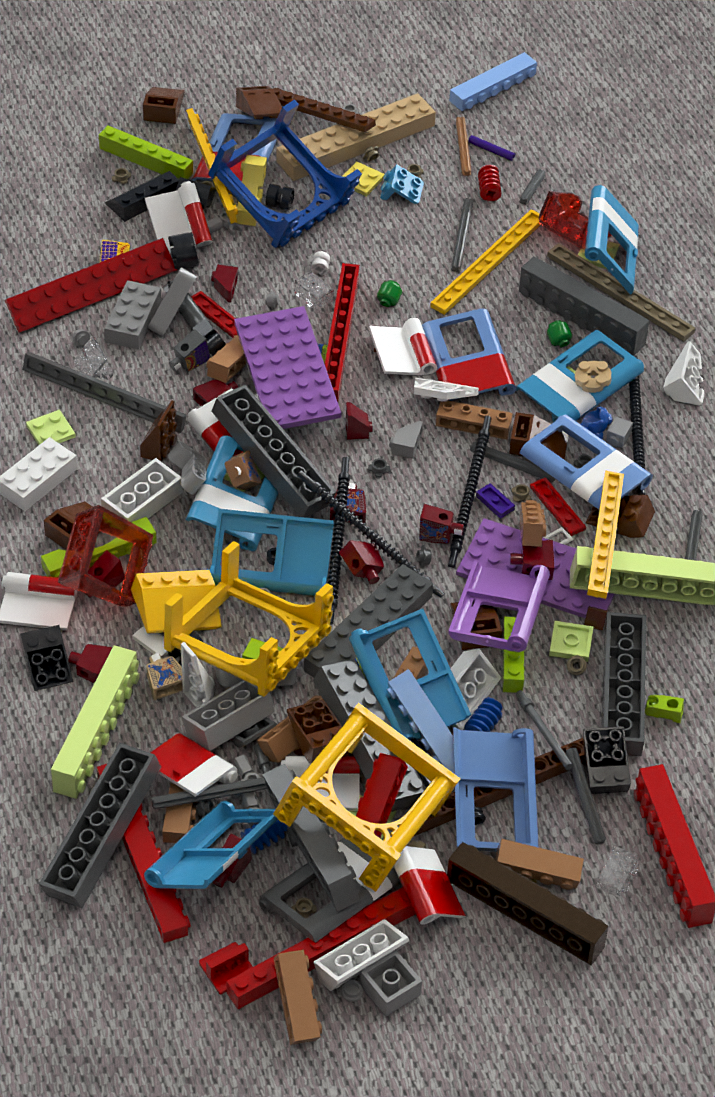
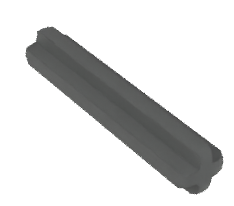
(532, 186)

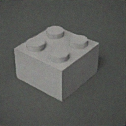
(390, 983)

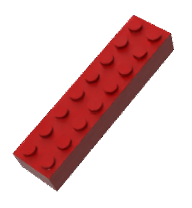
(675, 846)

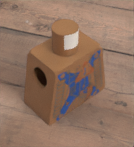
(242, 471)

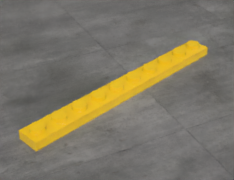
(206, 150)
(486, 263)
(605, 535)

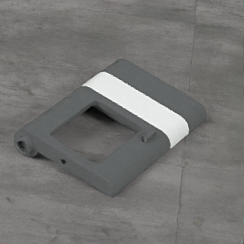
(327, 918)

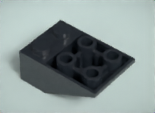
(46, 657)
(606, 760)

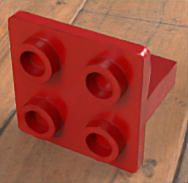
(226, 964)

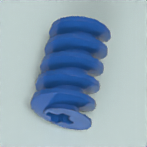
(485, 716)
(276, 829)

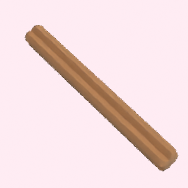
(463, 146)

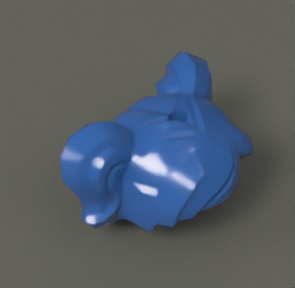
(597, 421)

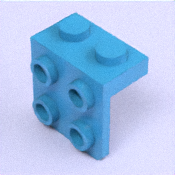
(403, 183)

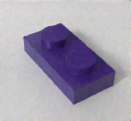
(495, 500)

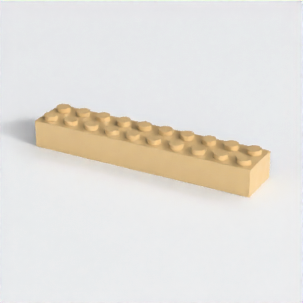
(343, 143)

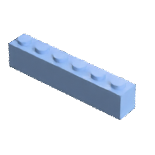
(493, 81)
(423, 718)

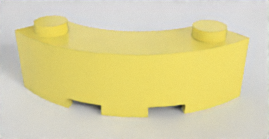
(253, 178)

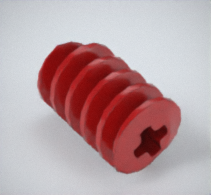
(489, 183)

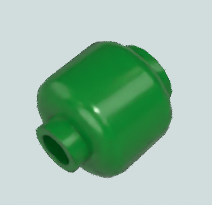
(389, 293)
(559, 333)

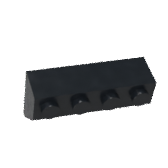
(133, 201)

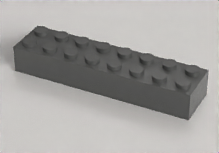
(583, 305)
(270, 449)
(394, 598)
(625, 677)
(344, 687)
(100, 825)
(316, 845)

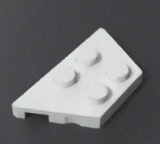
(442, 390)

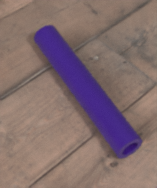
(491, 147)

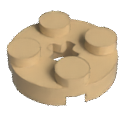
(584, 372)

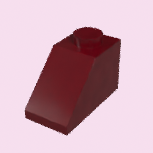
(225, 280)
(357, 423)

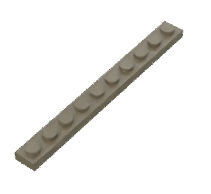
(613, 288)

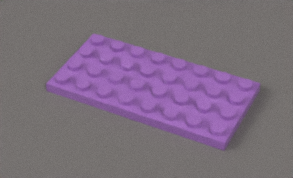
(287, 367)
(493, 548)

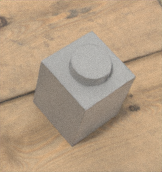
(619, 432)

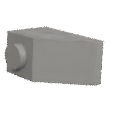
(407, 440)

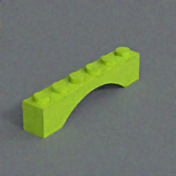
(53, 561)

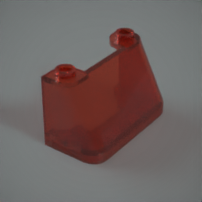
(563, 217)

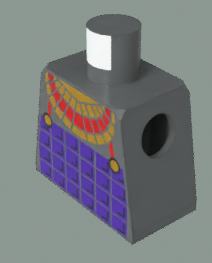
(190, 352)

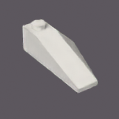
(684, 377)
(195, 680)

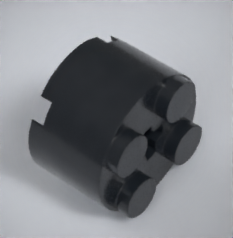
(183, 250)

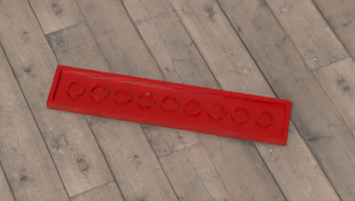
(89, 285)

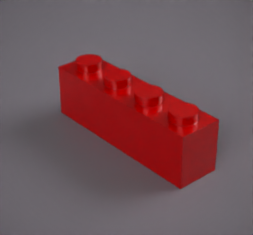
(381, 790)

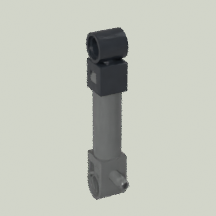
(199, 321)

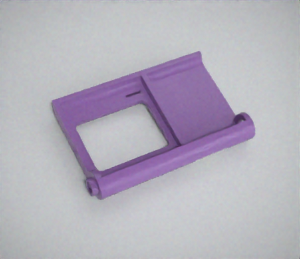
(500, 590)

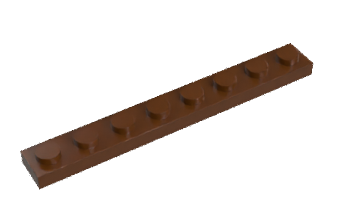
(326, 111)

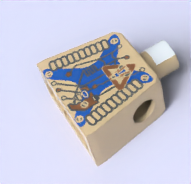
(164, 676)

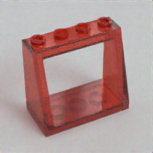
(81, 547)

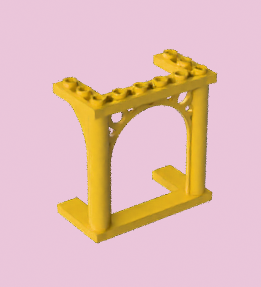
(271, 664)
(360, 832)

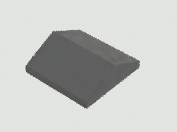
(253, 732)

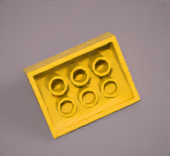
(155, 589)

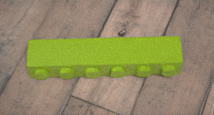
(144, 153)

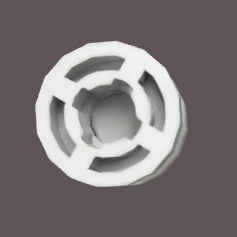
(320, 263)

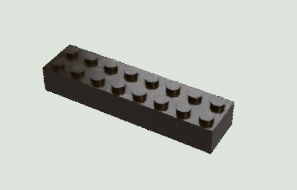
(517, 897)

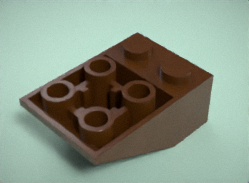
(258, 101)
(162, 105)
(528, 426)
(160, 435)
(633, 516)
(60, 523)
(485, 624)
(314, 727)

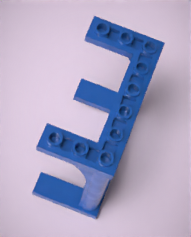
(333, 185)

